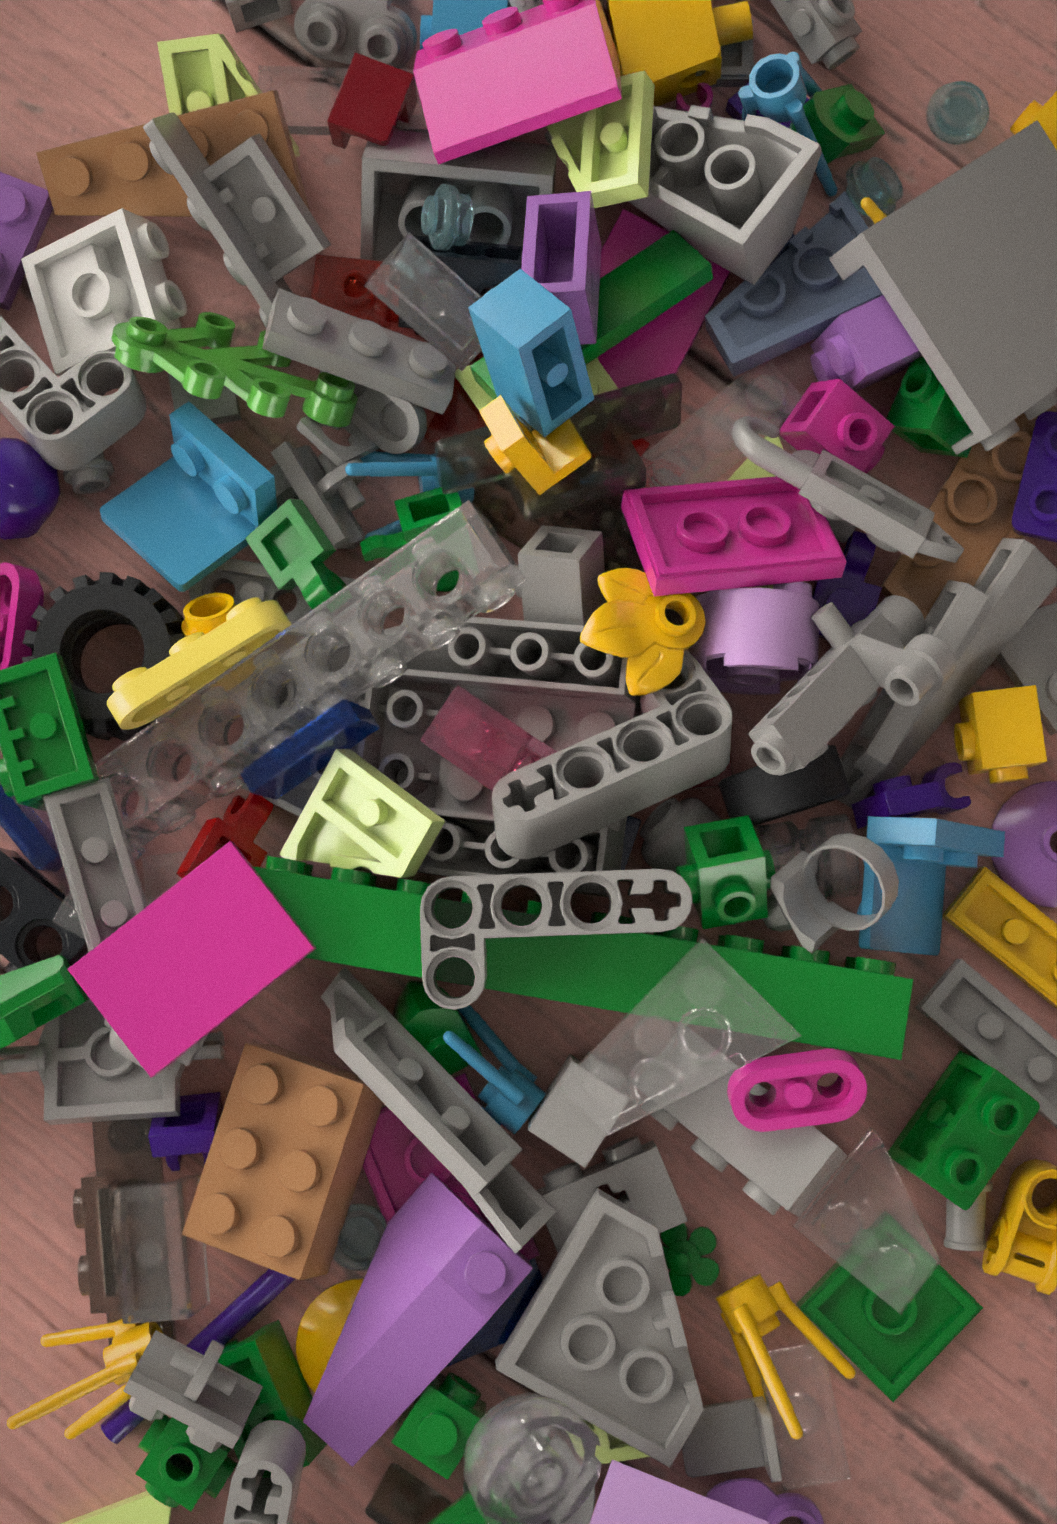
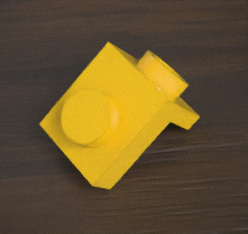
(537, 458)

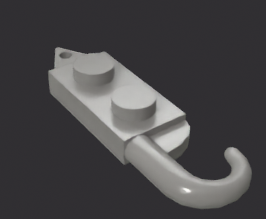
(848, 494)

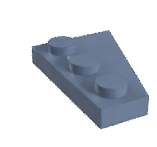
(793, 296)

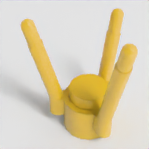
(749, 1315)
(120, 1361)

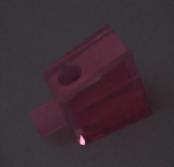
(481, 738)

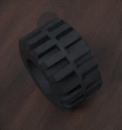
(86, 611)

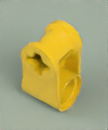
(1025, 1231)

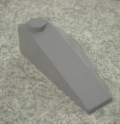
(727, 184)

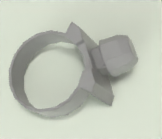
(802, 907)

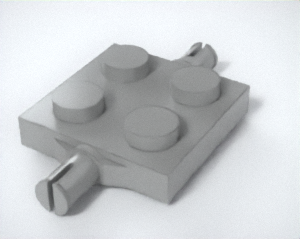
(90, 1080)

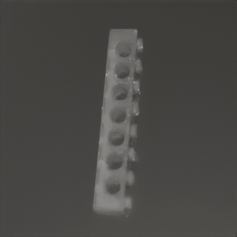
(304, 655)

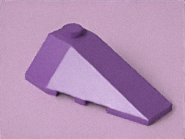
(420, 1303)

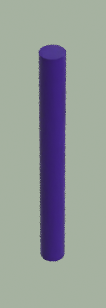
(221, 1329)

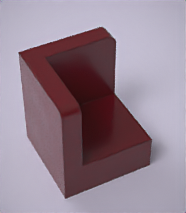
(371, 102)

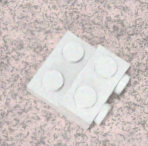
(98, 281)

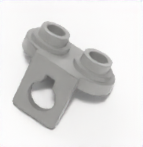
(346, 27)
(376, 424)

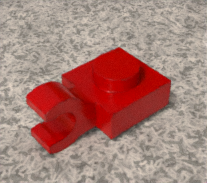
(239, 825)

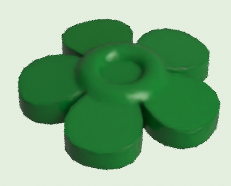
(686, 1257)

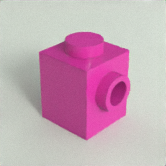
(839, 422)

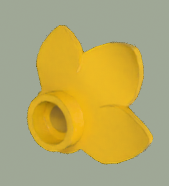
(637, 629)

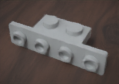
(244, 205)

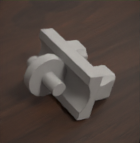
(323, 489)
(192, 1390)

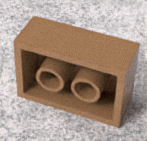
(284, 1161)

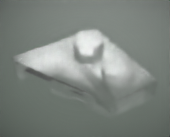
(872, 1225)

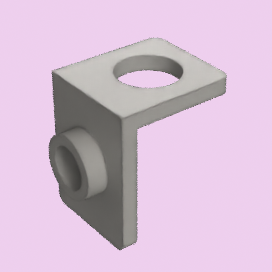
(732, 1439)

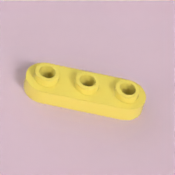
(194, 662)

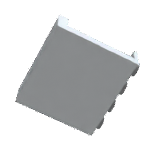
(977, 282)

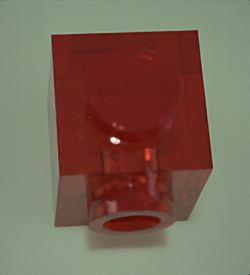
(341, 285)

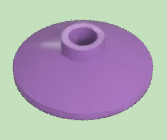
(1028, 860)

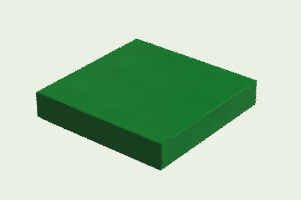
(876, 1337)

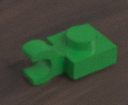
(294, 552)

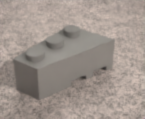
(782, 1165)

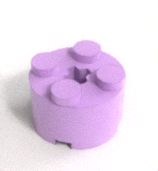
(757, 637)

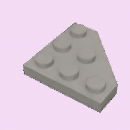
(610, 1333)

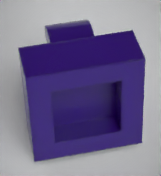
(189, 1132)

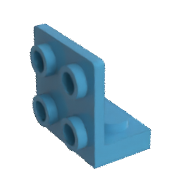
(194, 505)
(920, 857)

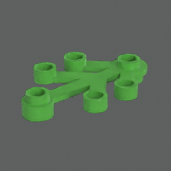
(151, 348)

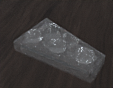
(675, 1041)

